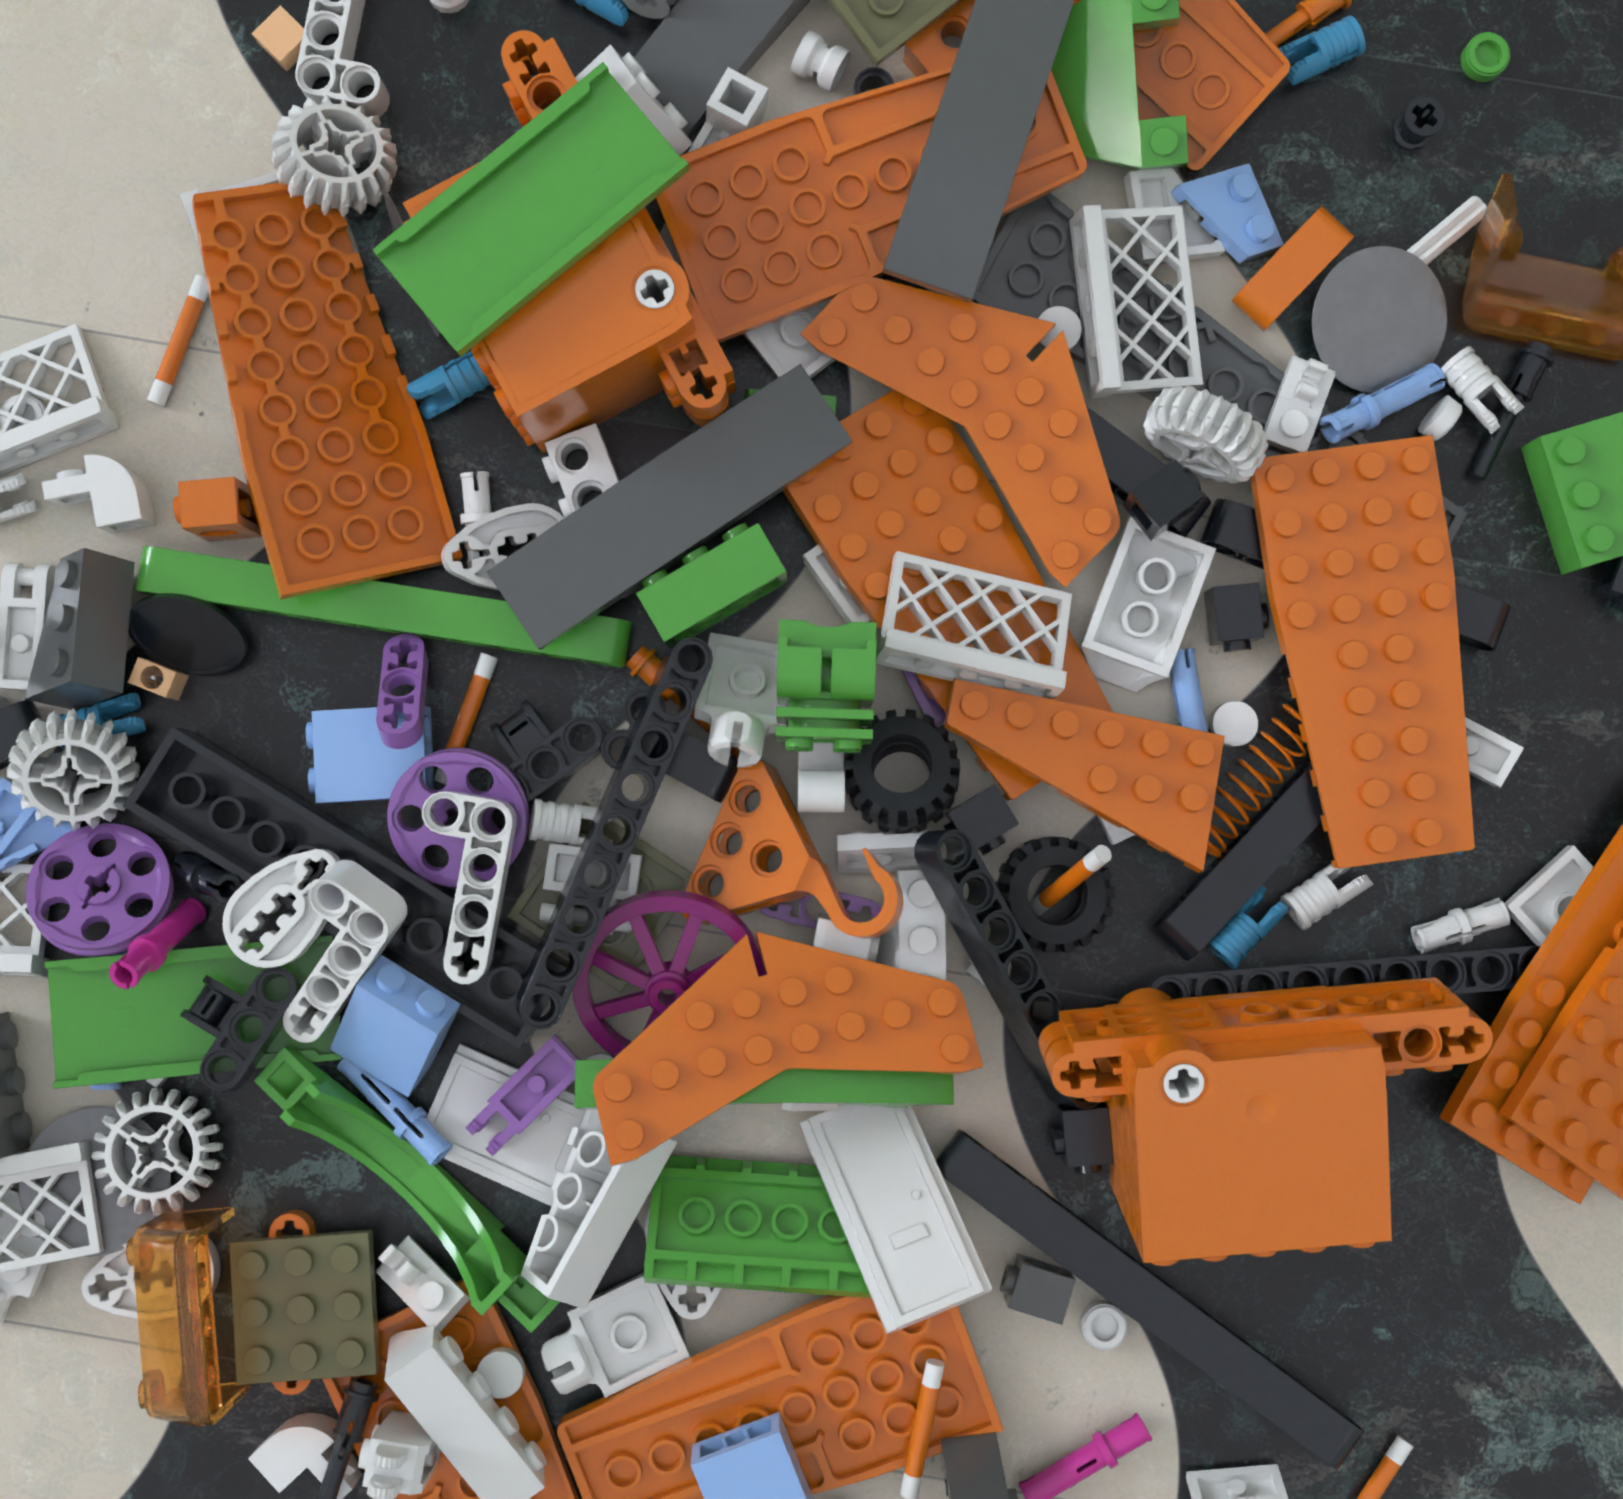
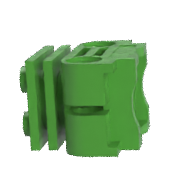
(825, 682)

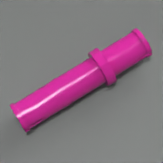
(150, 950)
(1087, 1460)

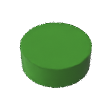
(1485, 57)

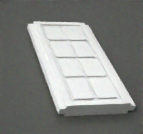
(529, 1158)
(895, 1212)

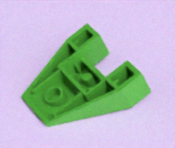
(1100, 86)

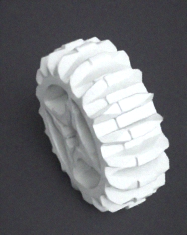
(327, 169)
(1206, 434)
(51, 784)
(145, 1167)

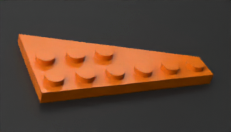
(1118, 766)

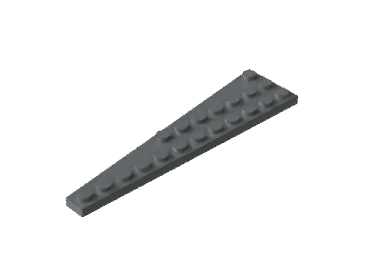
(1035, 270)

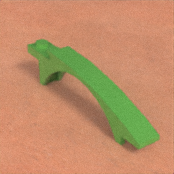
(815, 1087)
(469, 1231)

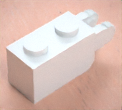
(398, 1457)

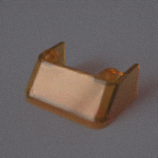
(1539, 296)
(179, 1319)

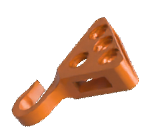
(802, 873)

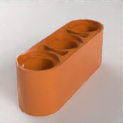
(1292, 268)

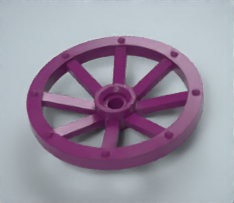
(662, 974)

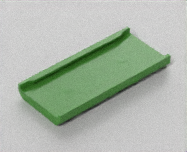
(531, 209)
(138, 1032)
(747, 1229)

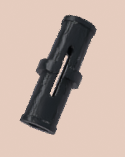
(205, 876)

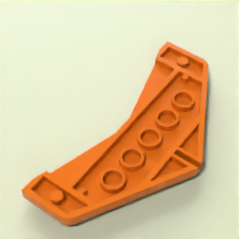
(1018, 412)
(744, 1029)

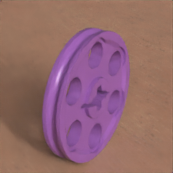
(412, 790)
(103, 907)

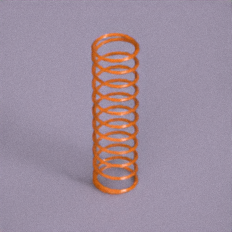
(1215, 851)

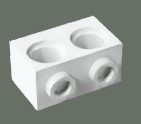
(596, 474)

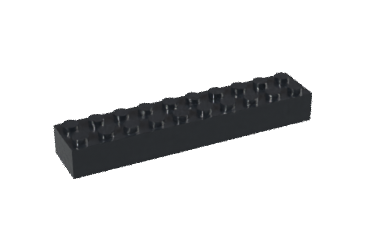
(252, 822)

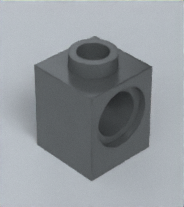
(1037, 1288)

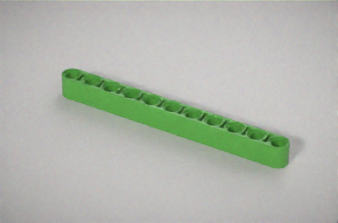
(376, 607)

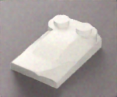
(1144, 607)

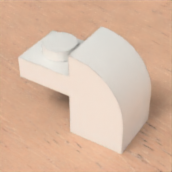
(732, 108)
(116, 492)
(299, 1445)

